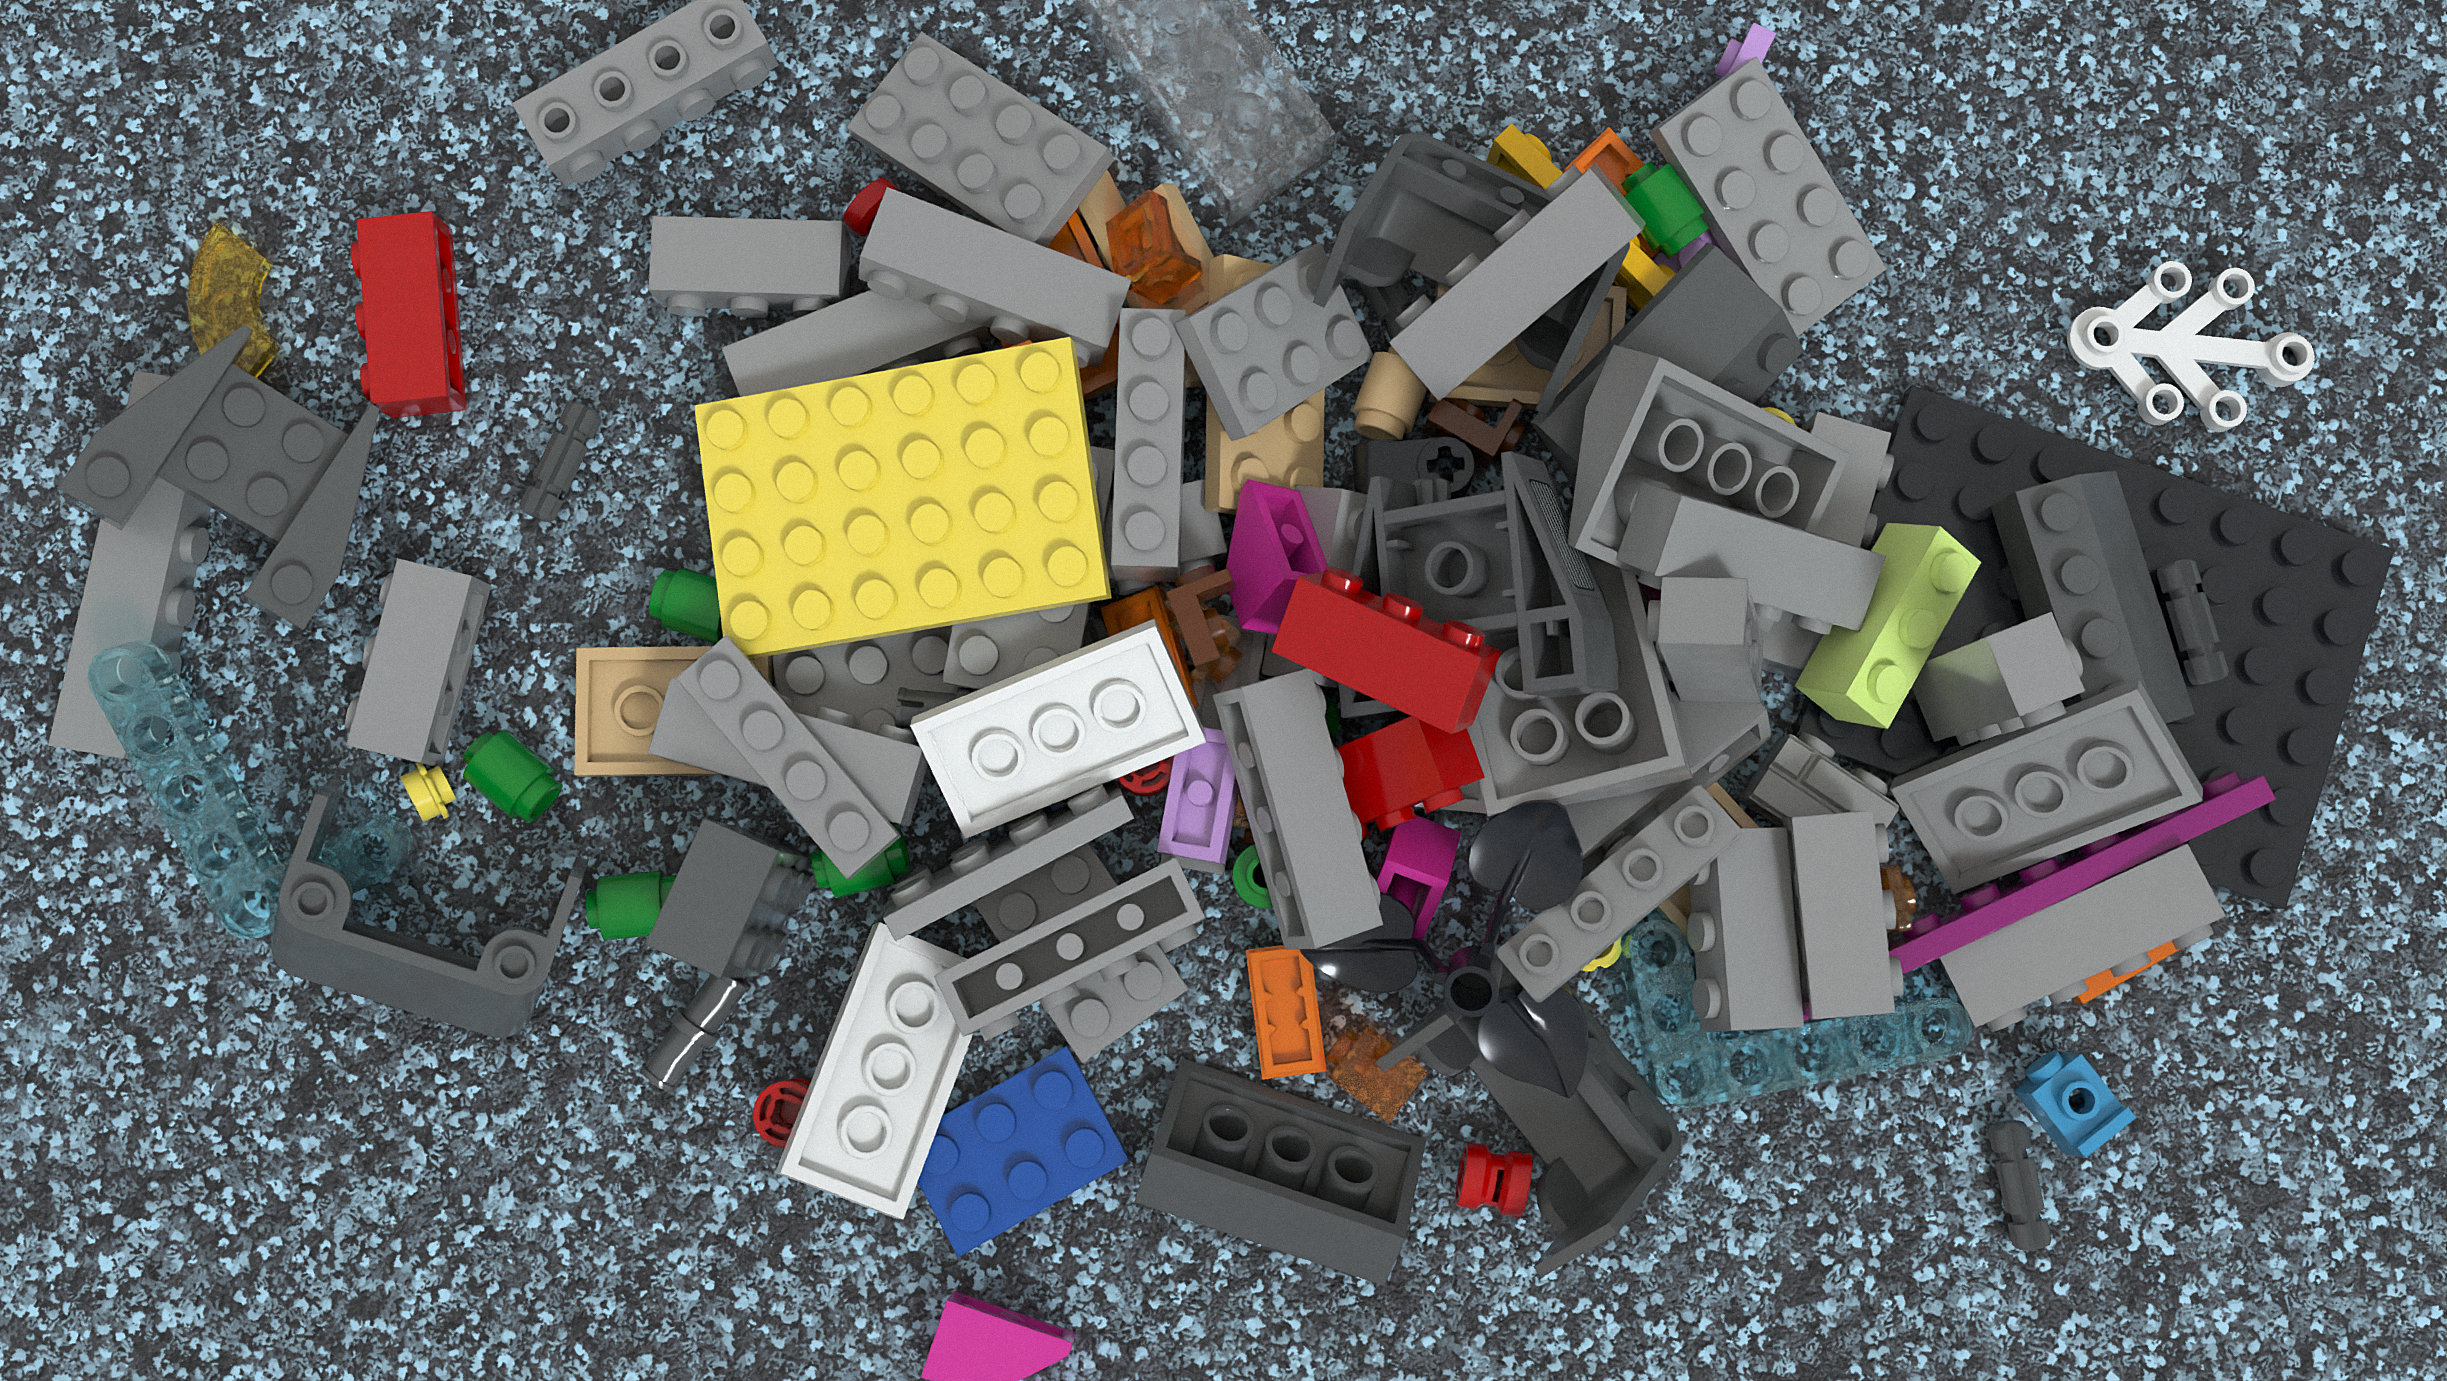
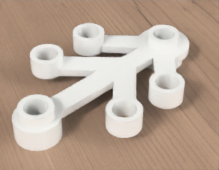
(2179, 348)

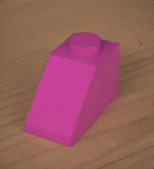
(1268, 552)
(1418, 867)
(992, 1343)

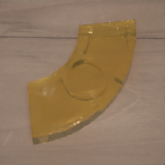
(227, 294)

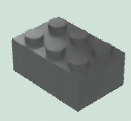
(731, 902)

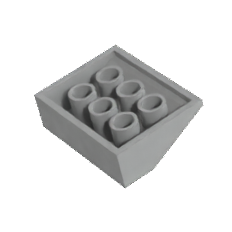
(1695, 439)
(1583, 742)

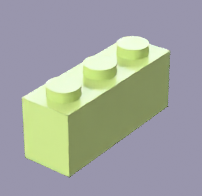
(1870, 671)

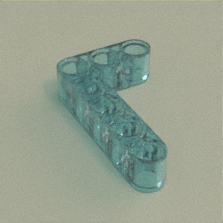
(225, 805)
(1773, 1048)

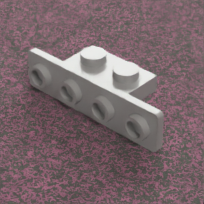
(1619, 892)

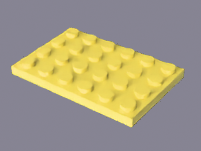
(903, 500)

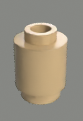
(1388, 398)

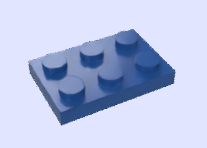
(1017, 1151)

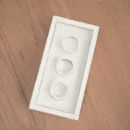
(1059, 729)
(880, 1079)

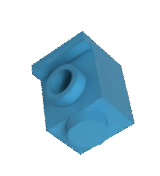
(2047, 1099)

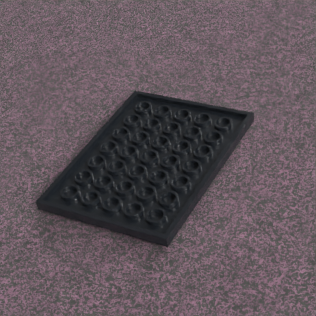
(2280, 588)

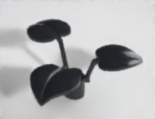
(1538, 862)

